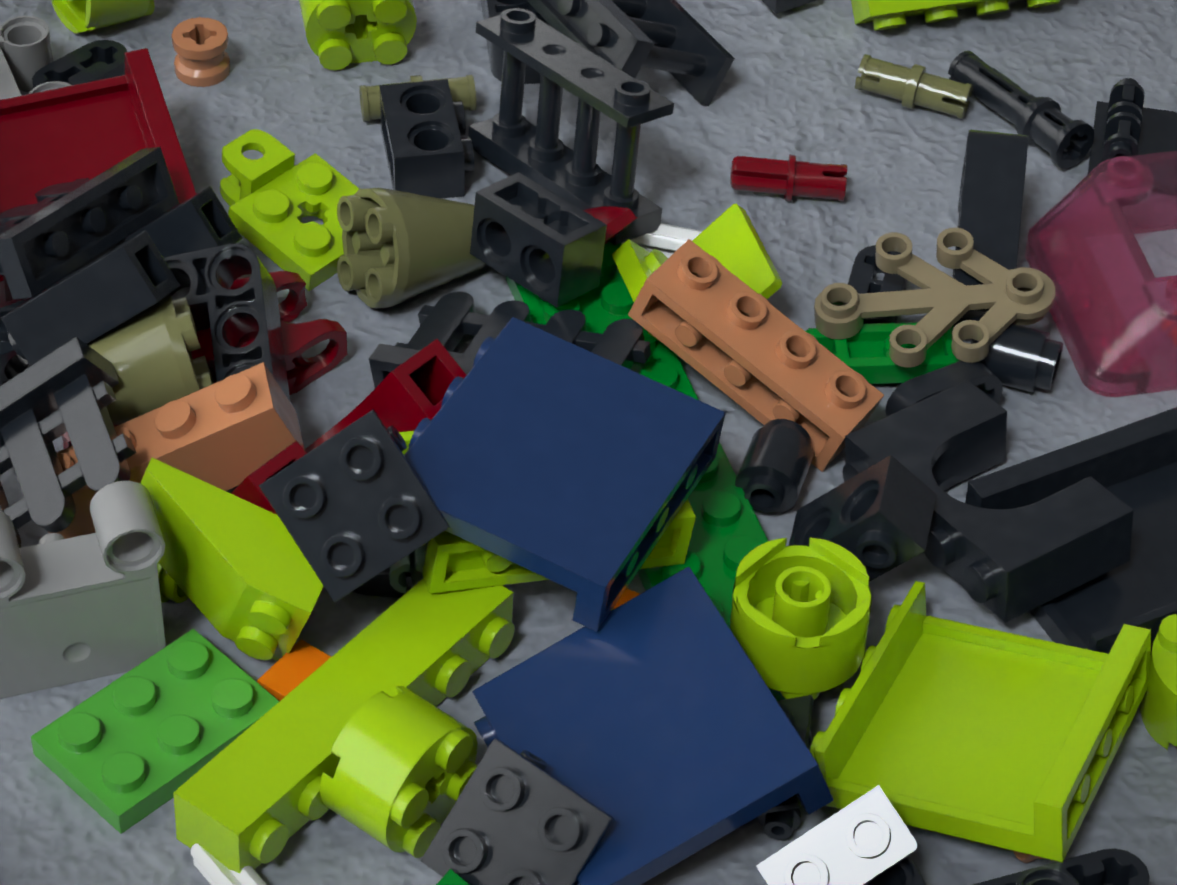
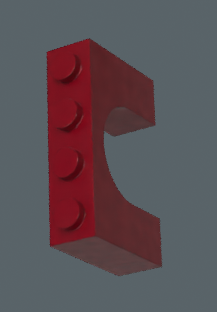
(400, 400)

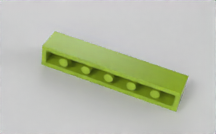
(271, 775)

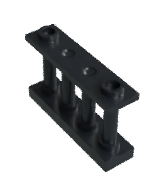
(644, 35)
(537, 150)

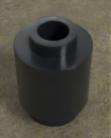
(1024, 358)
(775, 466)

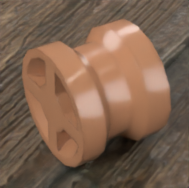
(201, 52)

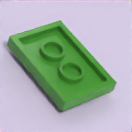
(152, 729)

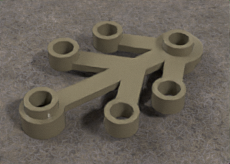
(1011, 296)

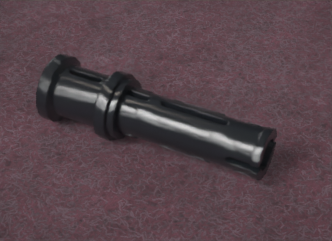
(1032, 115)

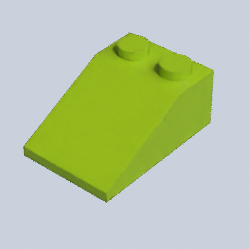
(233, 562)

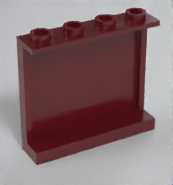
(83, 133)

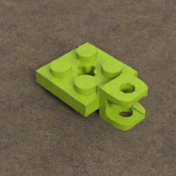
(274, 195)

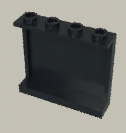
(1140, 470)

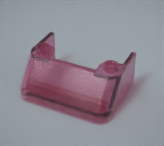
(1106, 298)

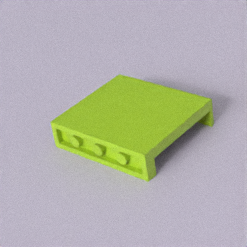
(983, 728)

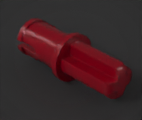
(789, 177)

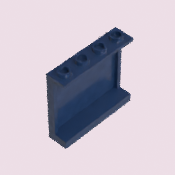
(563, 461)
(655, 729)

